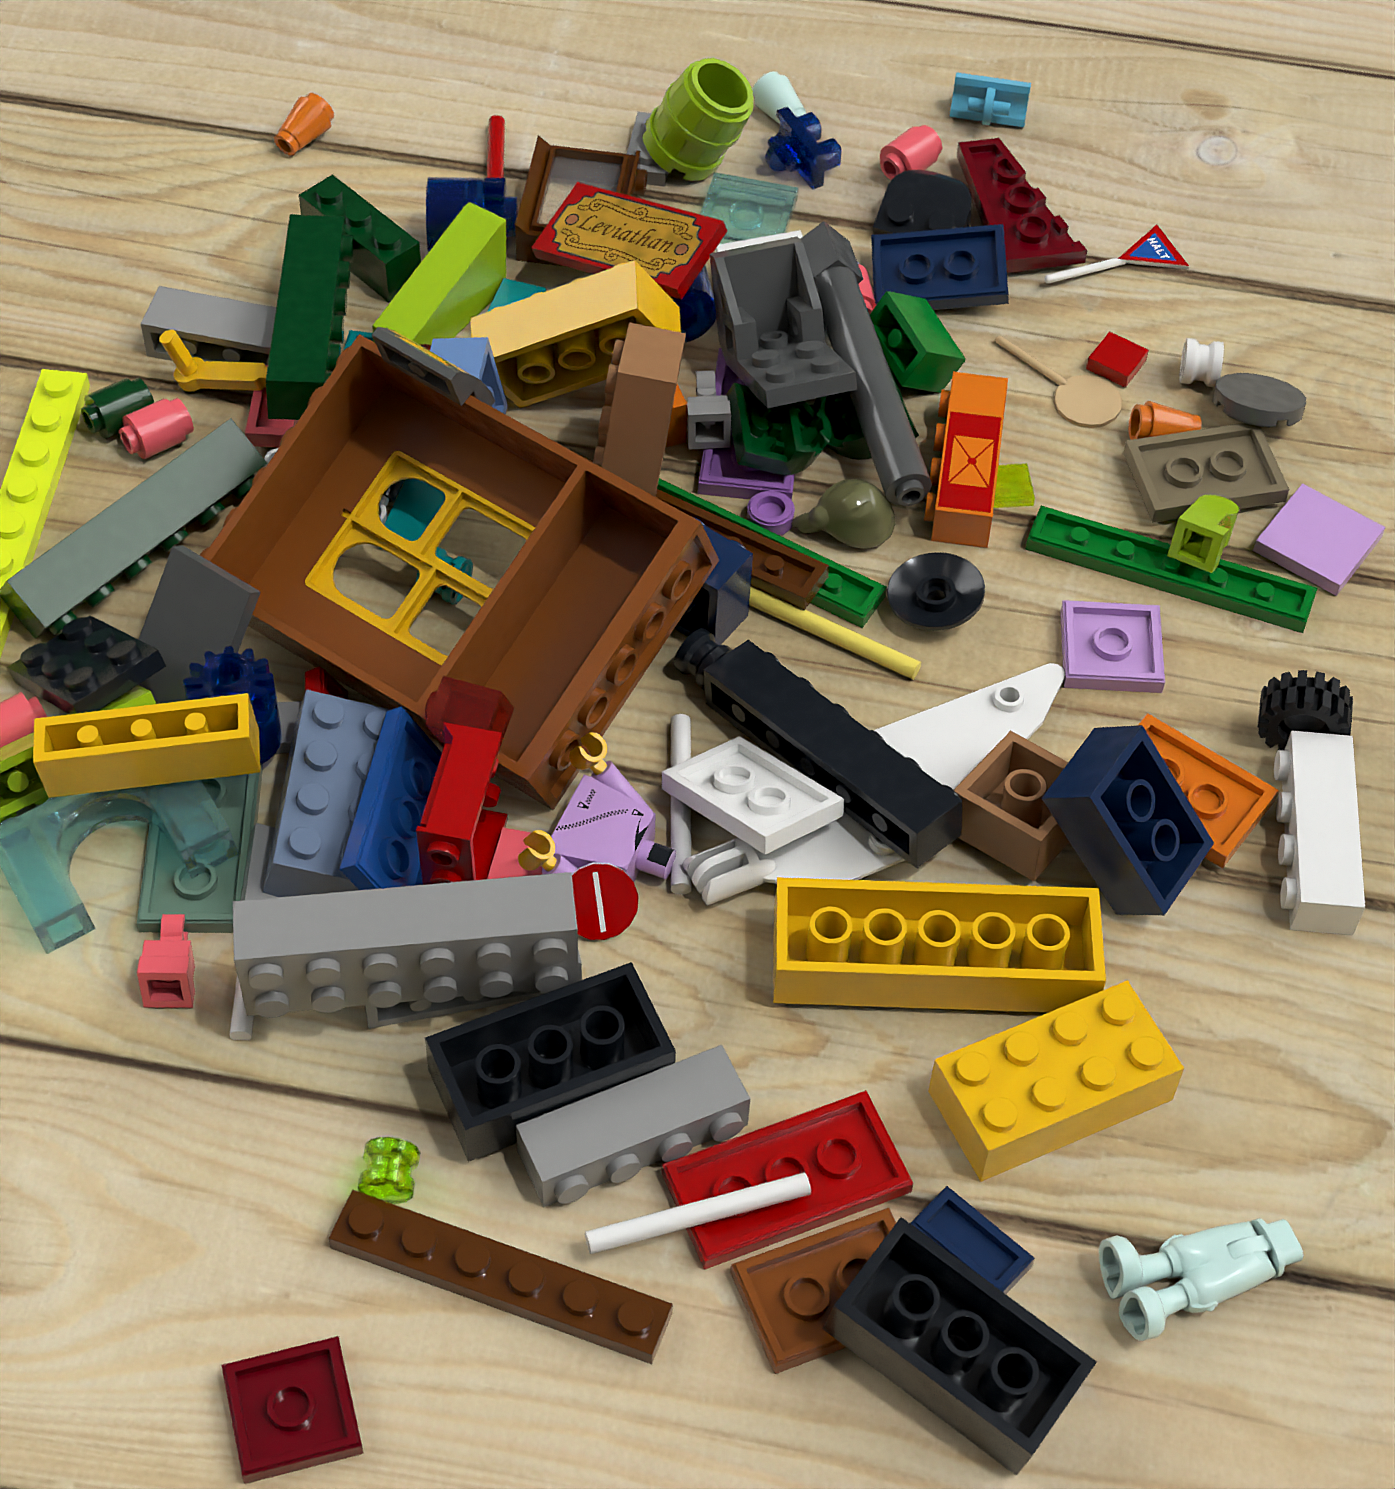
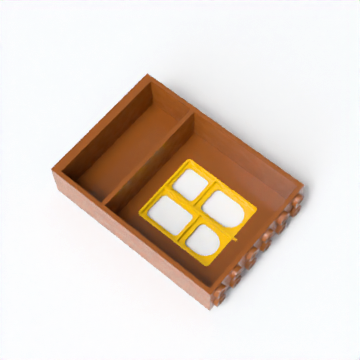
(559, 630)

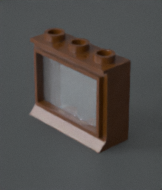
(554, 174)

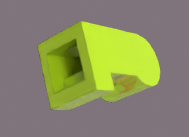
(1204, 532)

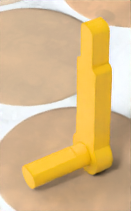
(196, 374)

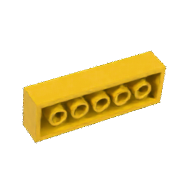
(935, 945)

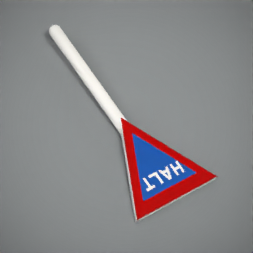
(1150, 250)

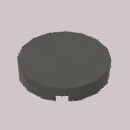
(1259, 399)

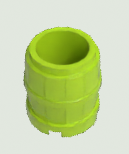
(699, 118)

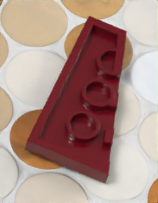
(1005, 197)

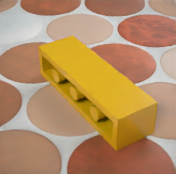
(146, 745)

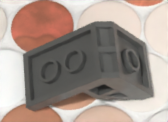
(775, 324)

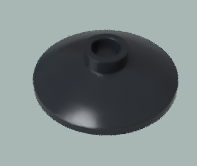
(936, 591)

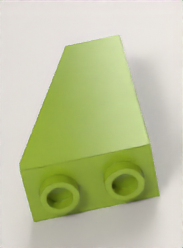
(452, 280)

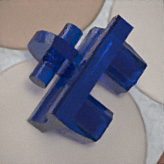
(797, 148)

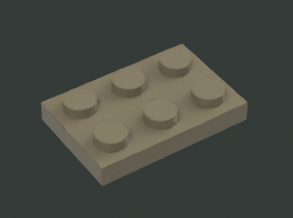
(1210, 461)

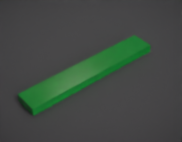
(1147, 563)
(844, 591)

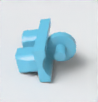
(990, 99)

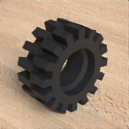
(1303, 706)

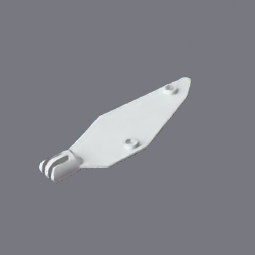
(945, 744)

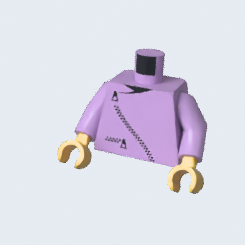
(600, 824)

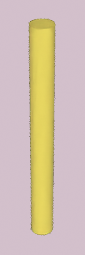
(835, 633)

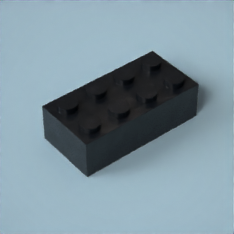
(545, 1056)
(958, 1345)

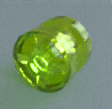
(389, 1169)

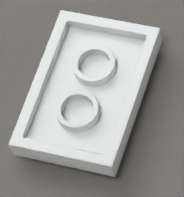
(752, 794)

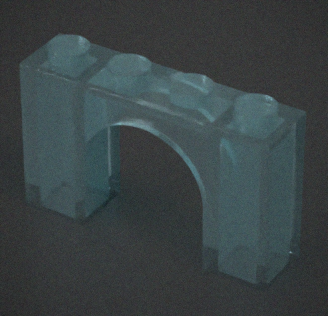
(42, 842)

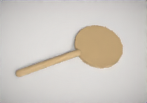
(1079, 399)

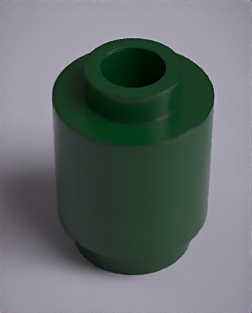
(110, 404)

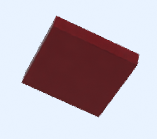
(291, 1410)

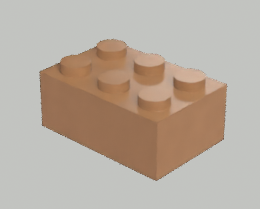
(639, 404)

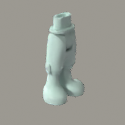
(1211, 1269)

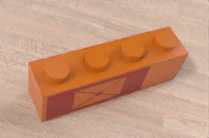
(969, 459)

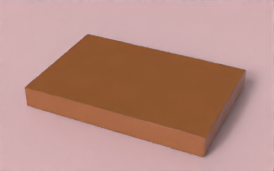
(798, 1283)

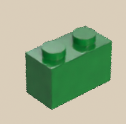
(915, 342)

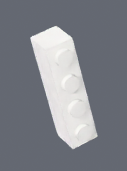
(1320, 833)

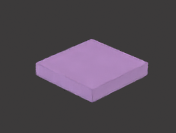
(1319, 539)
(1112, 646)

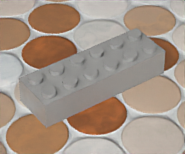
(405, 944)

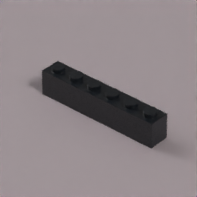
(829, 746)

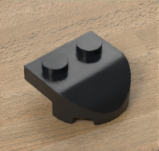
(923, 203)

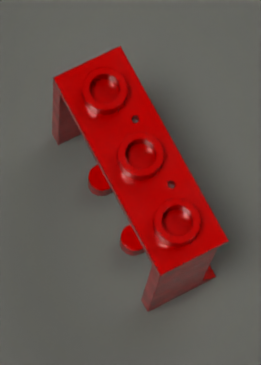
(455, 832)

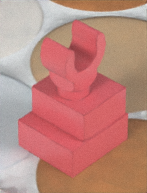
(167, 967)

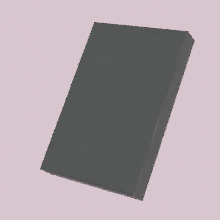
(193, 613)

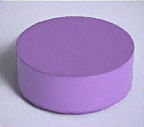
(771, 511)

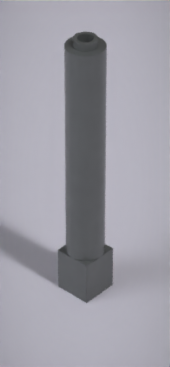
(857, 343)

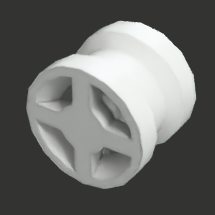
(1201, 362)

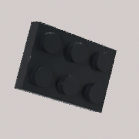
(85, 666)

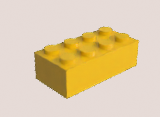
(569, 332)
(1054, 1080)

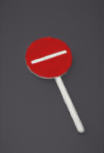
(603, 900)

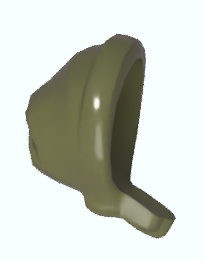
(852, 514)

